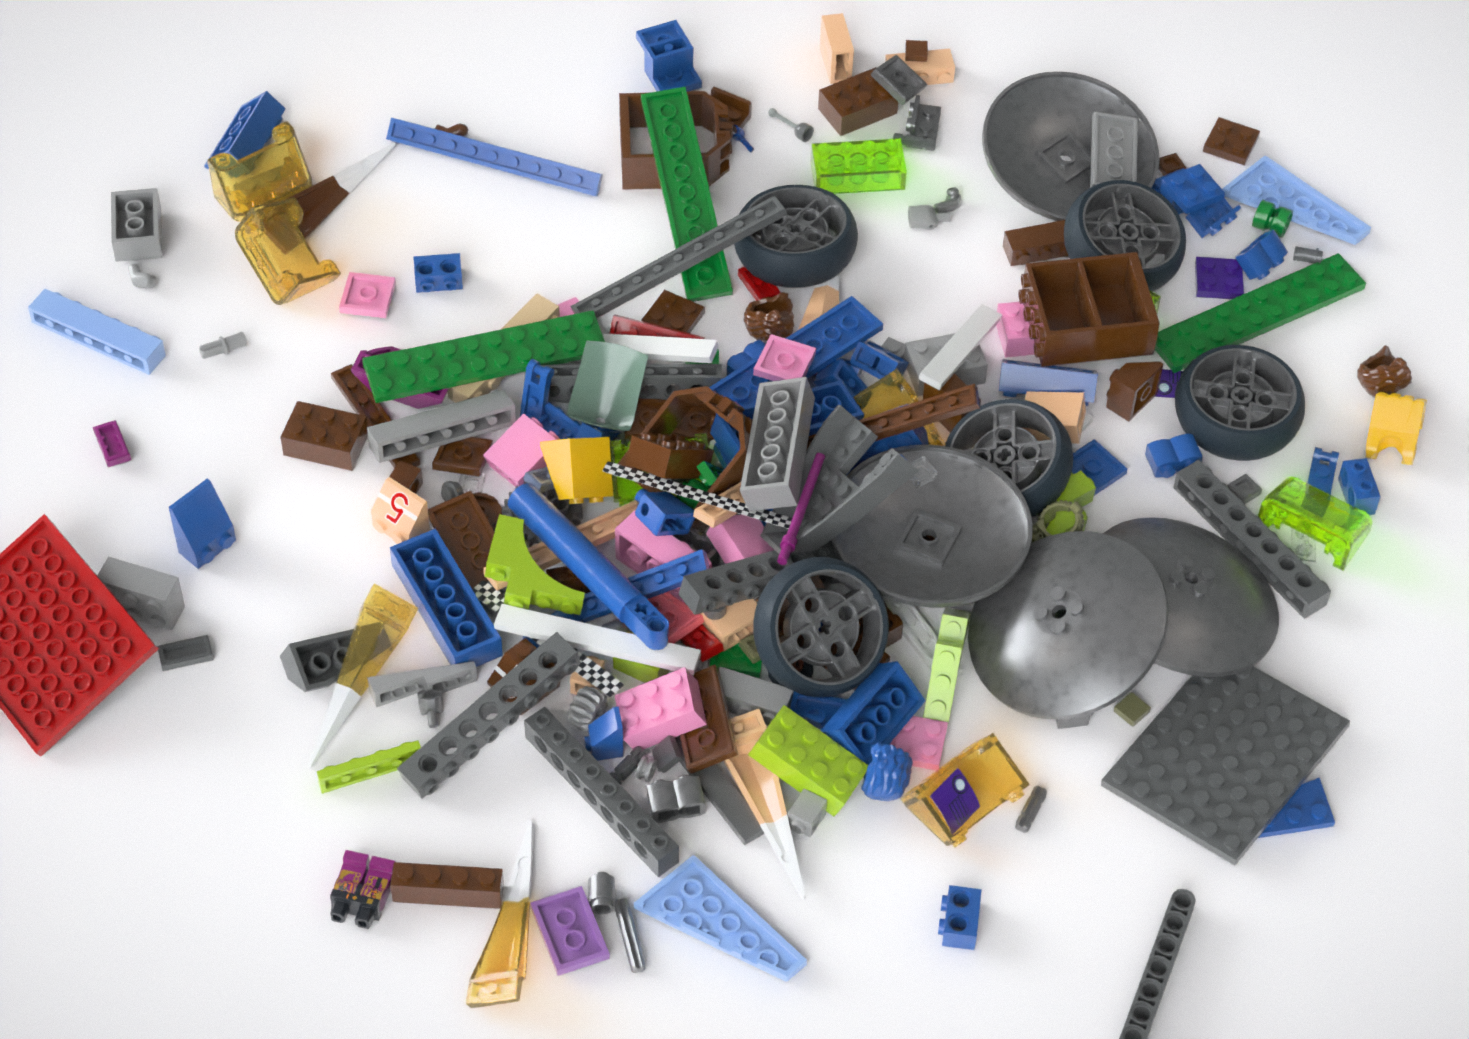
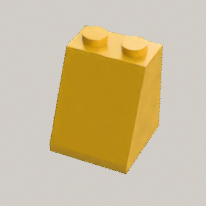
(578, 467)

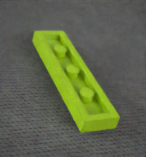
(366, 767)

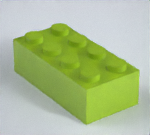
(808, 759)

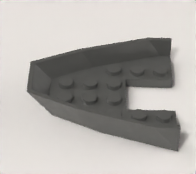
(835, 498)

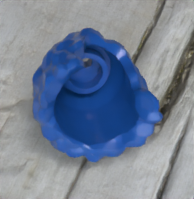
(887, 773)

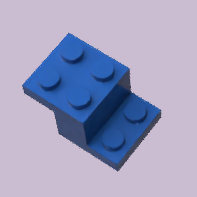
(668, 57)
(1189, 189)

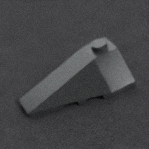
(316, 661)

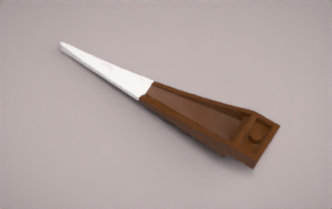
(326, 195)

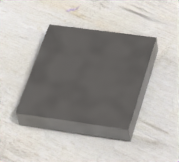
(899, 79)

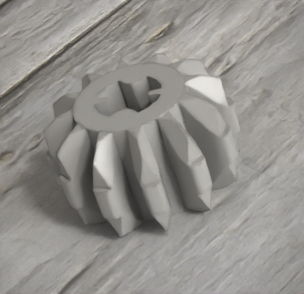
(586, 707)

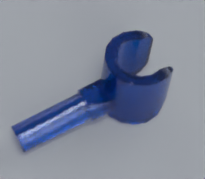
(739, 136)

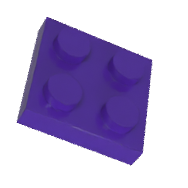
(1218, 278)

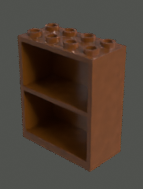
(1088, 309)

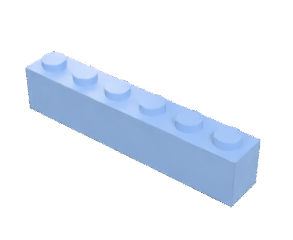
(97, 331)

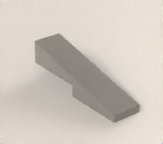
(396, 686)

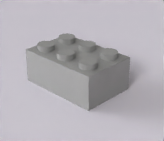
(136, 224)
(922, 351)
(144, 592)

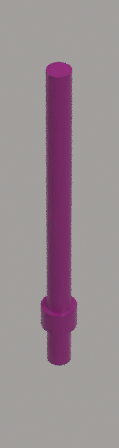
(789, 540)

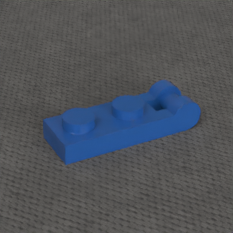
(536, 389)
(1322, 475)

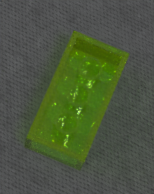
(859, 166)

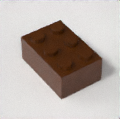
(856, 103)
(324, 435)
(668, 455)

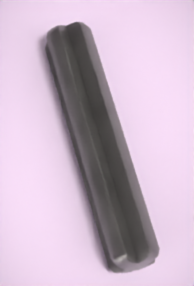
(629, 935)

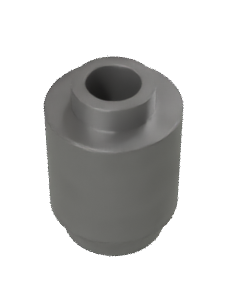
(601, 892)

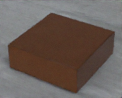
(916, 50)
(1170, 164)

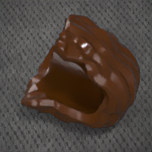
(770, 317)
(1384, 373)

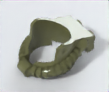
(1049, 513)

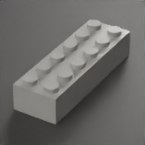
(777, 444)

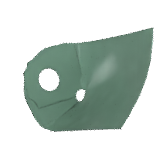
(607, 385)

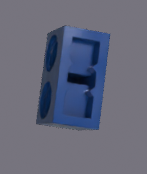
(438, 272)
(877, 359)
(1359, 485)
(960, 917)

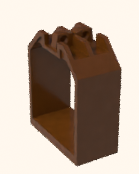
(640, 169)
(674, 411)

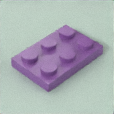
(569, 930)

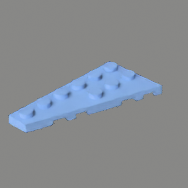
(1310, 207)
(710, 911)

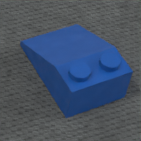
(201, 525)

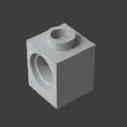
(807, 813)

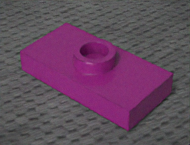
(111, 443)

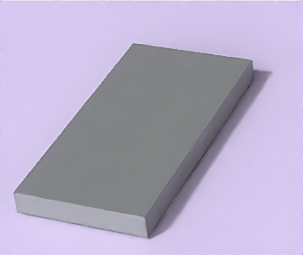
(1113, 148)

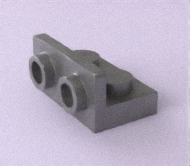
(924, 119)

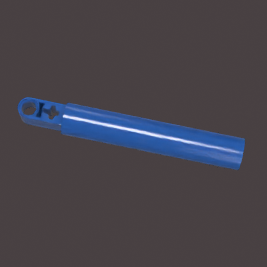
(590, 565)

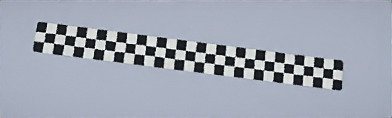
(696, 494)
(587, 668)

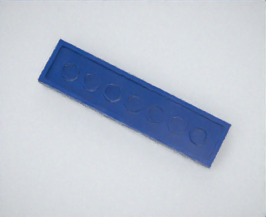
(832, 336)

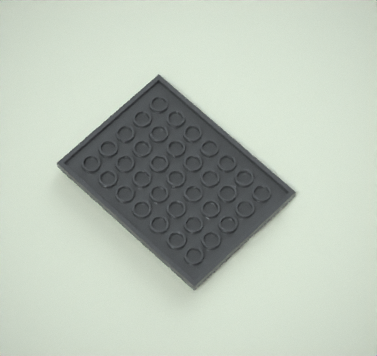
(1225, 758)

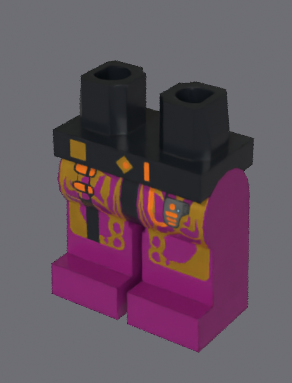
(361, 888)

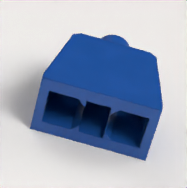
(663, 513)

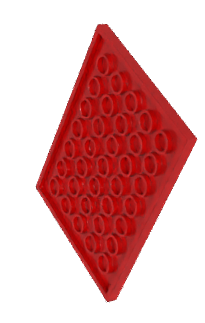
(59, 636)

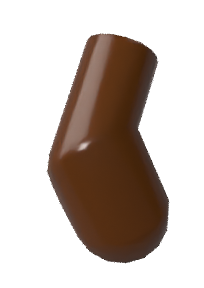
(458, 129)

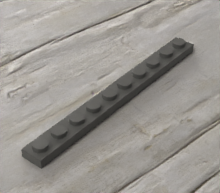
(682, 258)

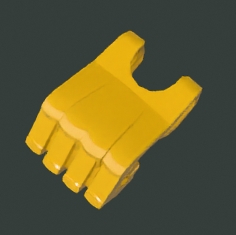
(1395, 424)

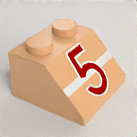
(399, 512)

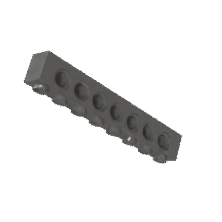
(656, 382)
(1253, 538)
(739, 579)
(553, 650)
(602, 791)

